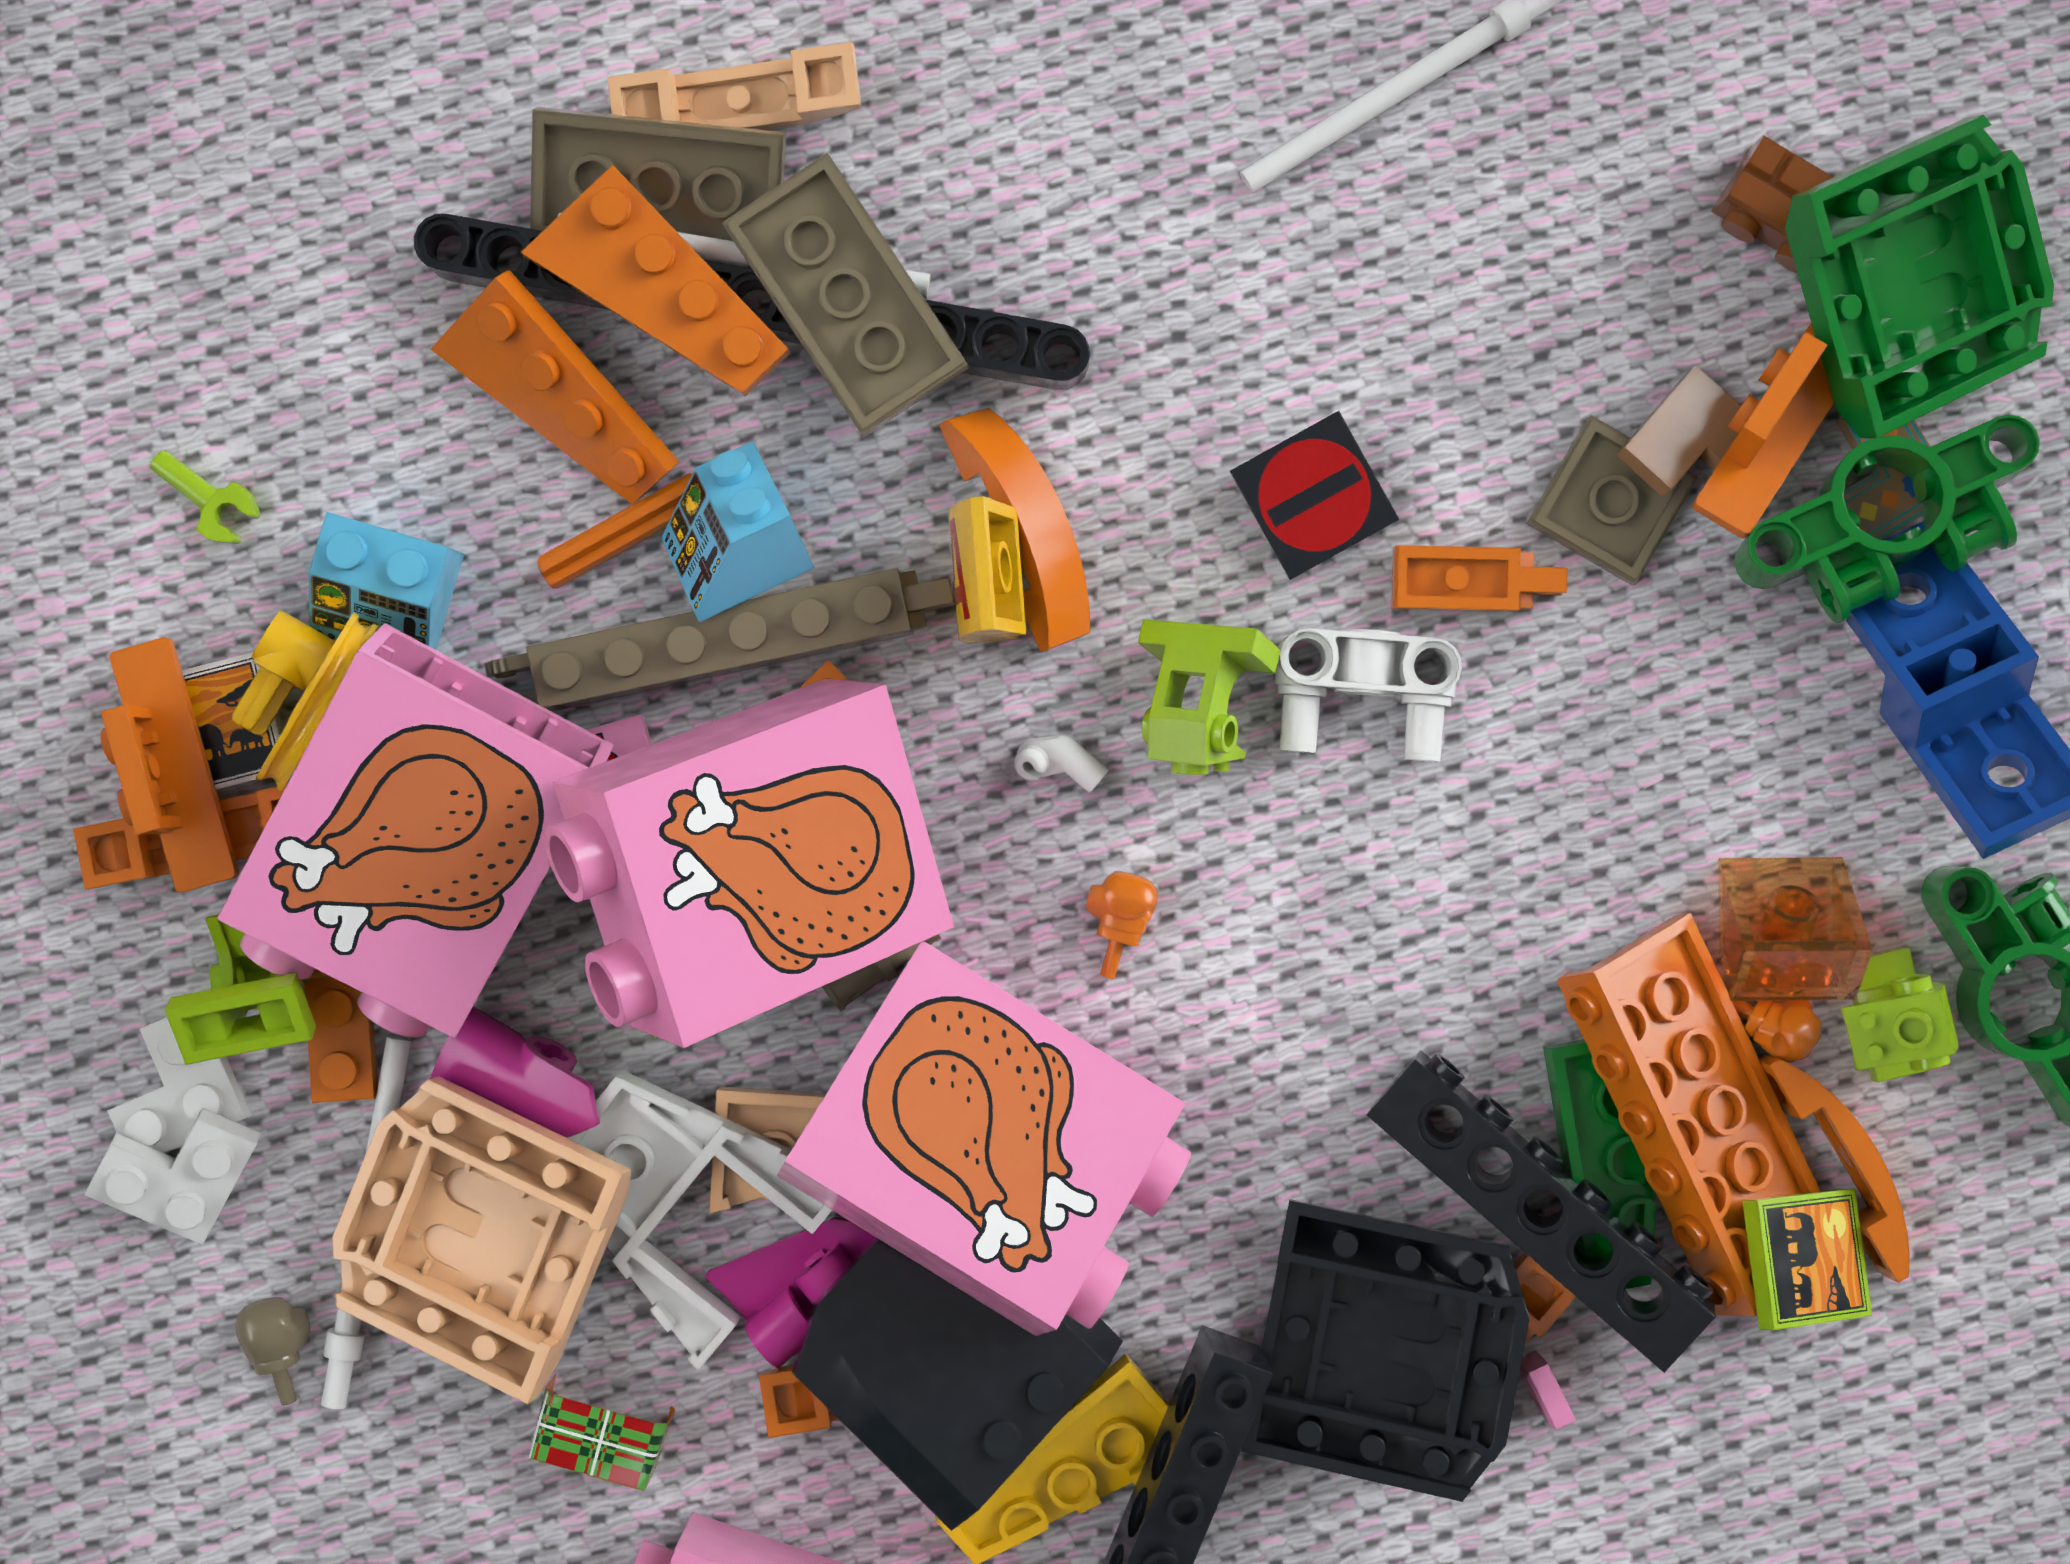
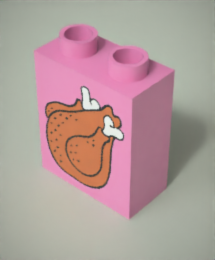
(409, 835)
(748, 860)
(990, 1145)

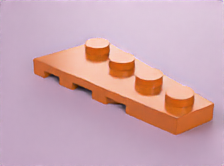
(642, 269)
(544, 378)

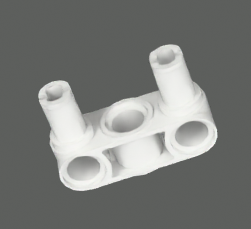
(1371, 666)

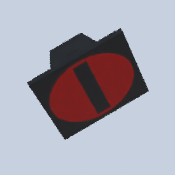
(1314, 495)

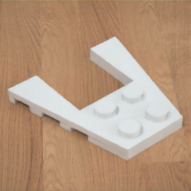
(666, 1148)

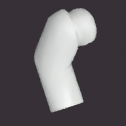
(1058, 755)

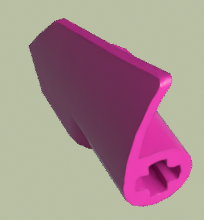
(519, 1074)
(784, 1279)

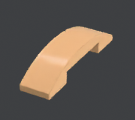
(753, 96)

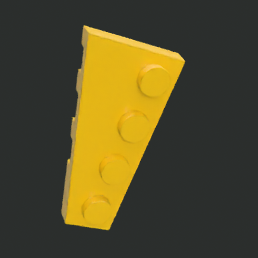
(1082, 1459)

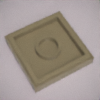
(1604, 506)

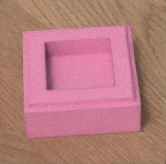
(1545, 1390)

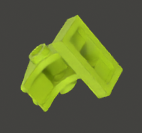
(1218, 653)
(1899, 1019)
(215, 1021)

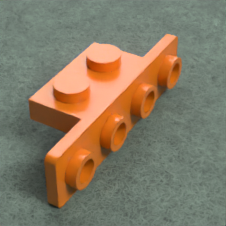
(1769, 437)
(165, 766)

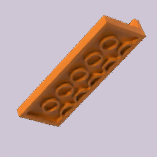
(1689, 1096)

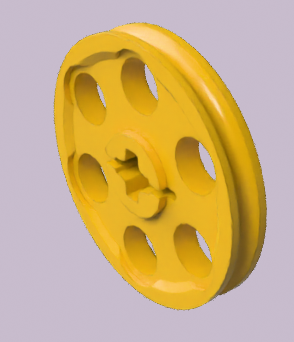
(314, 703)

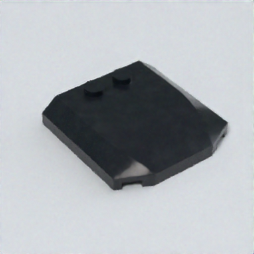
(1389, 1351)
(940, 1378)

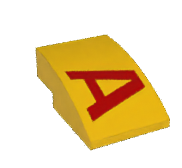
(987, 571)

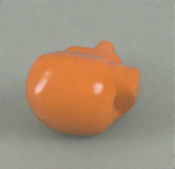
(1124, 910)
(1782, 1028)

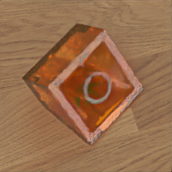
(1790, 929)

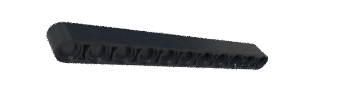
(486, 240)

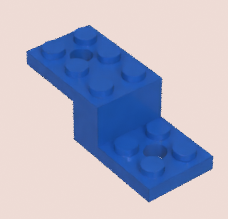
(1963, 702)

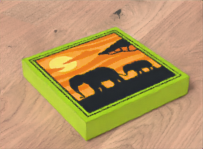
(1807, 1259)

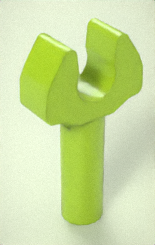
(208, 499)

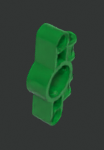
(1959, 495)
(1987, 940)

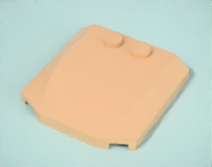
(476, 1235)

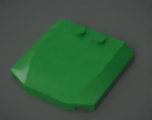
(1921, 275)

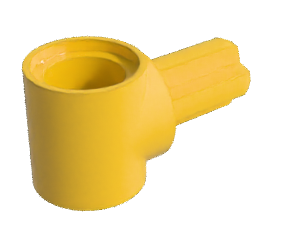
(287, 659)

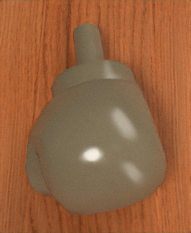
(270, 1338)

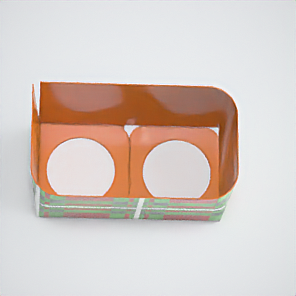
(597, 1441)

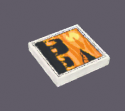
(230, 749)

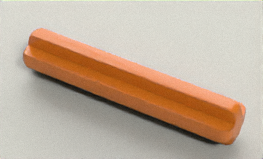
(611, 536)

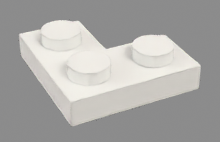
(168, 1113)
(180, 1191)

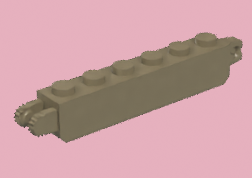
(736, 640)

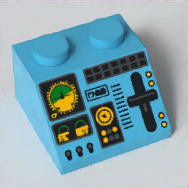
(732, 534)
(380, 579)

